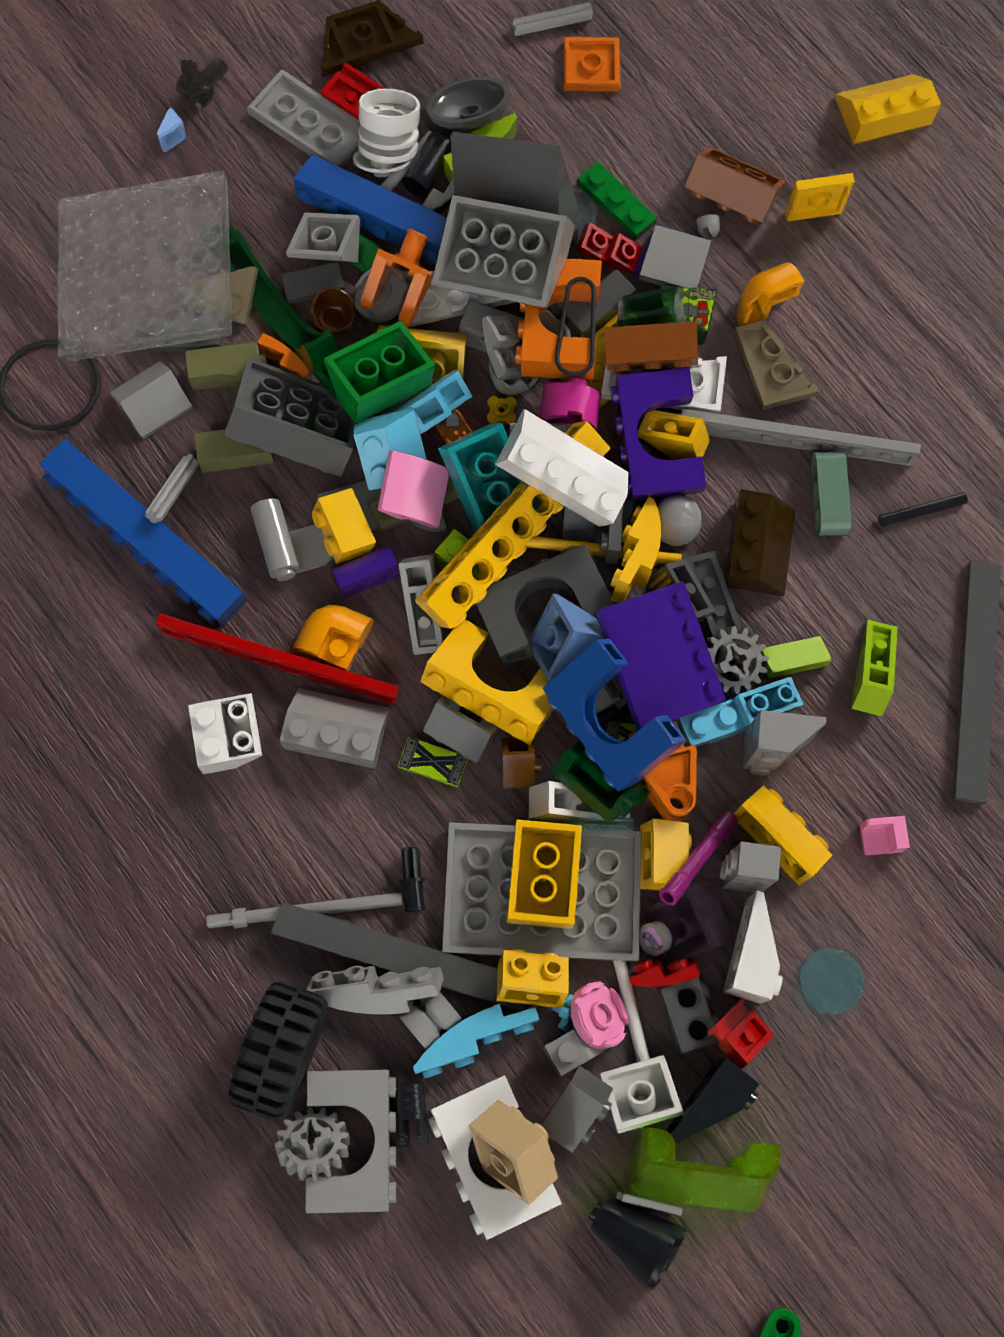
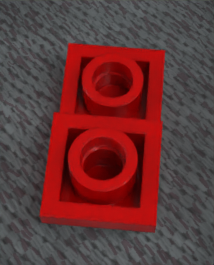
(613, 251)
(653, 974)

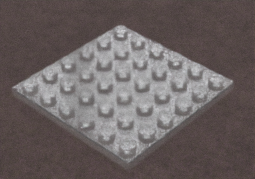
(144, 267)

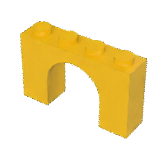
(452, 675)

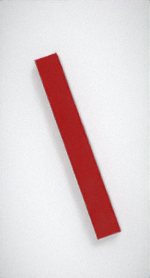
(278, 659)

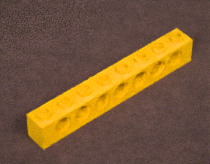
(437, 597)

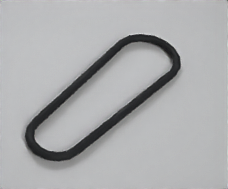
(562, 323)

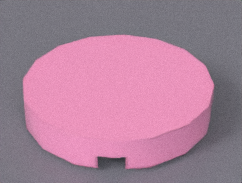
(599, 1015)

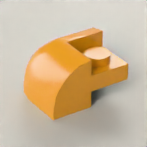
(767, 290)
(333, 636)

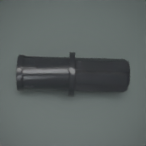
(412, 880)

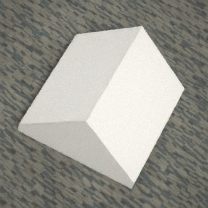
(642, 1094)

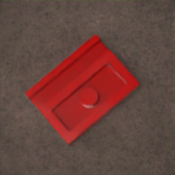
(347, 88)
(740, 1034)

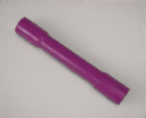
(682, 879)

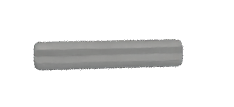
(552, 19)
(172, 489)

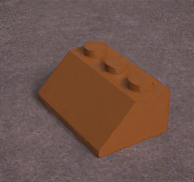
(734, 184)
(651, 347)

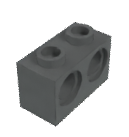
(679, 1017)

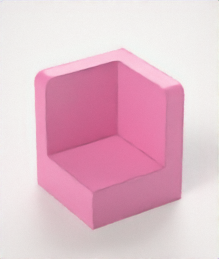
(884, 835)

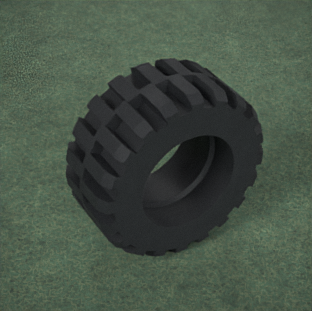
(277, 1051)

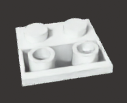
(225, 733)

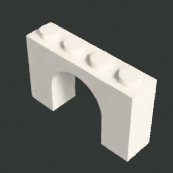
(494, 1207)

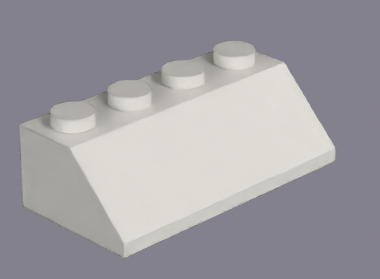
(564, 470)

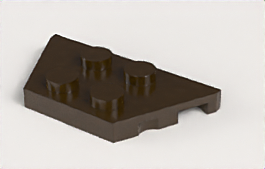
(364, 36)

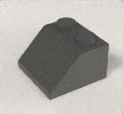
(460, 729)

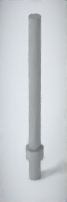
(241, 917)

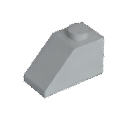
(569, 1052)

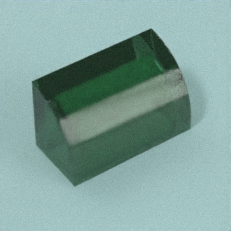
(651, 308)

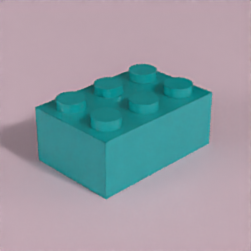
(474, 474)

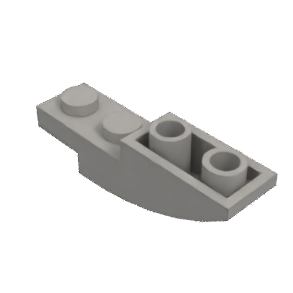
(364, 992)

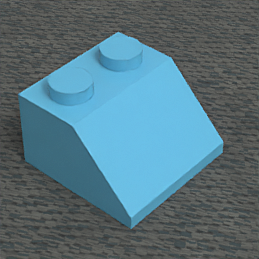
(383, 434)

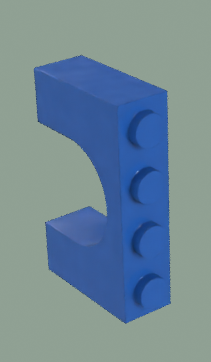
(575, 697)

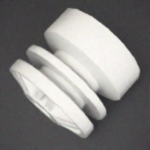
(388, 125)

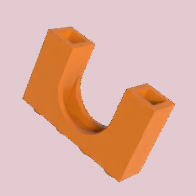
(540, 344)

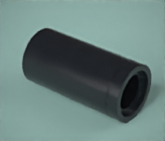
(427, 164)

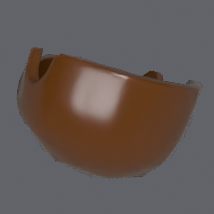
(332, 311)

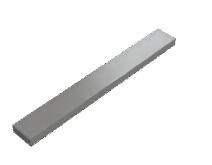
(807, 438)

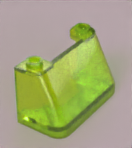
(660, 1177)

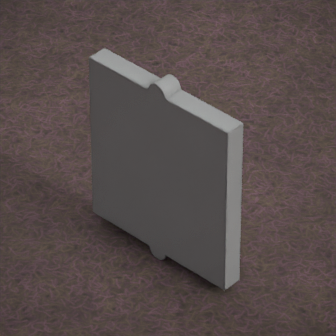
(649, 1203)

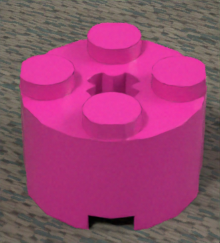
(570, 402)

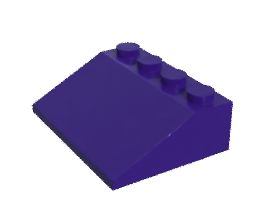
(665, 653)

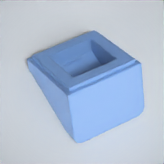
(171, 131)

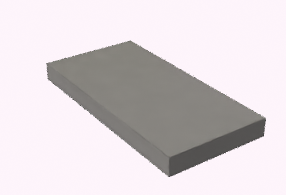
(306, 119)

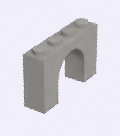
(371, 1186)

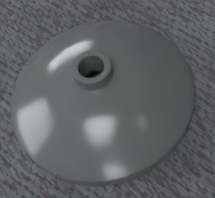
(468, 103)

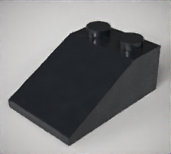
(718, 1096)

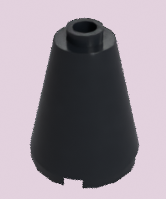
(638, 1239)

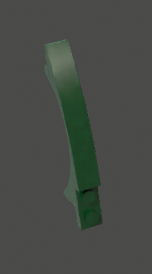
(282, 319)

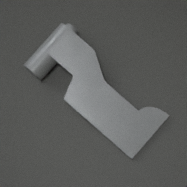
(304, 548)

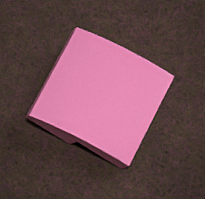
(413, 489)

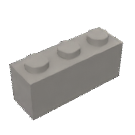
(750, 867)

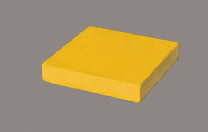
(819, 197)

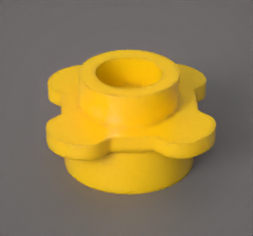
(505, 417)

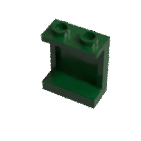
(588, 783)

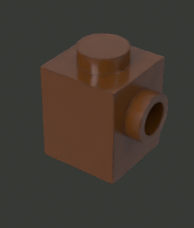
(519, 763)

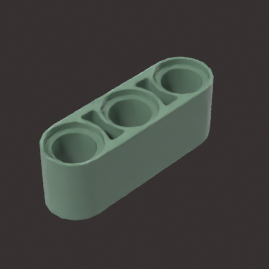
(830, 494)

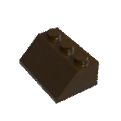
(759, 543)

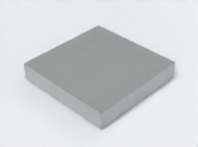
(674, 258)

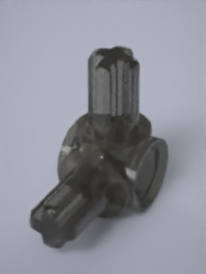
(198, 85)

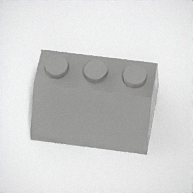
(334, 728)
(776, 738)

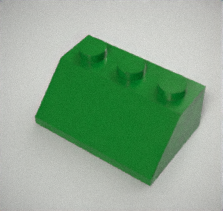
(379, 371)

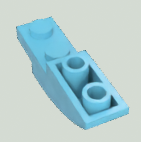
(436, 401)
(738, 713)
(460, 1044)

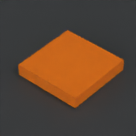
(591, 64)

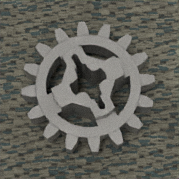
(746, 654)
(295, 1144)

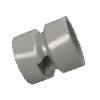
(430, 1018)

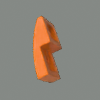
(283, 355)

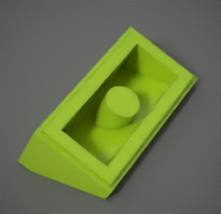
(796, 657)

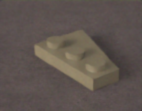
(770, 368)

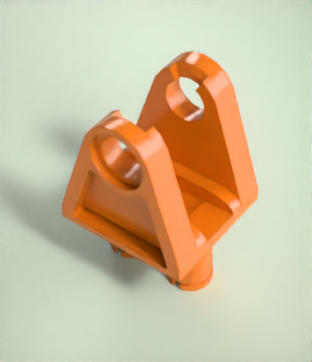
(408, 257)
(673, 781)

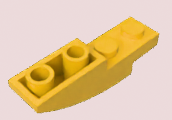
(639, 551)

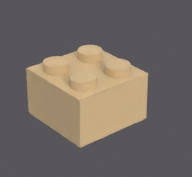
(514, 1151)

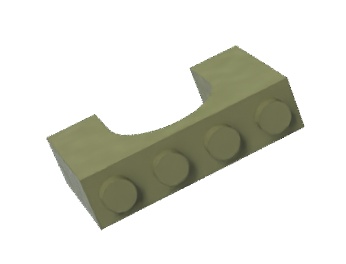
(215, 369)

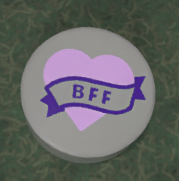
(655, 938)

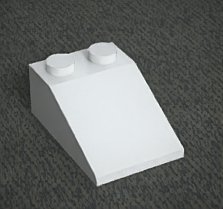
(754, 957)

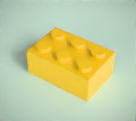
(544, 874)

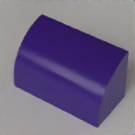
(365, 572)

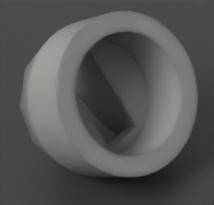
(708, 225)

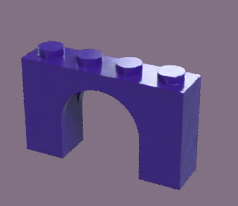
(636, 397)

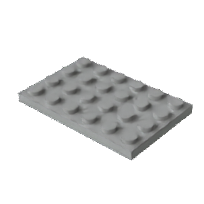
(480, 887)

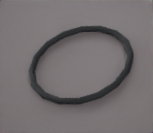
(74, 420)

